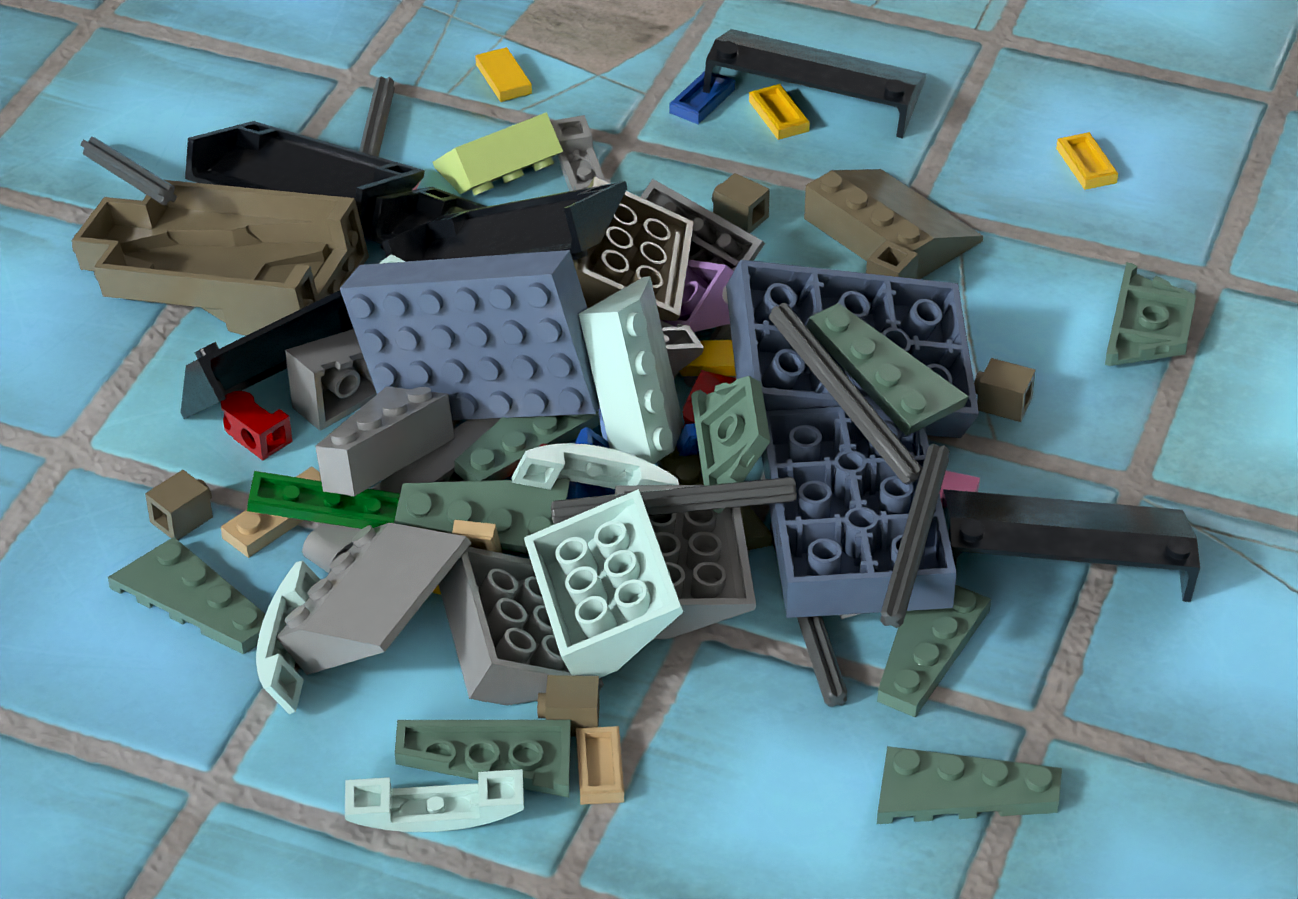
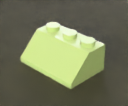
(500, 155)

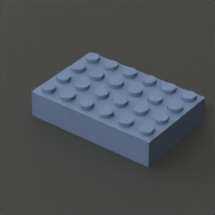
(911, 312)
(481, 329)
(847, 517)

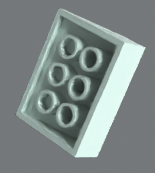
(633, 372)
(603, 584)

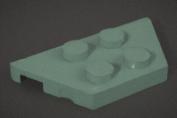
(1149, 320)
(730, 430)

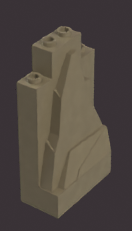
(224, 250)

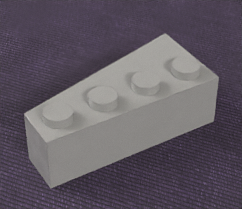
(328, 378)
(383, 438)

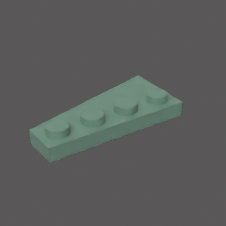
(891, 376)
(504, 444)
(513, 507)
(192, 594)
(927, 649)
(490, 745)
(942, 783)

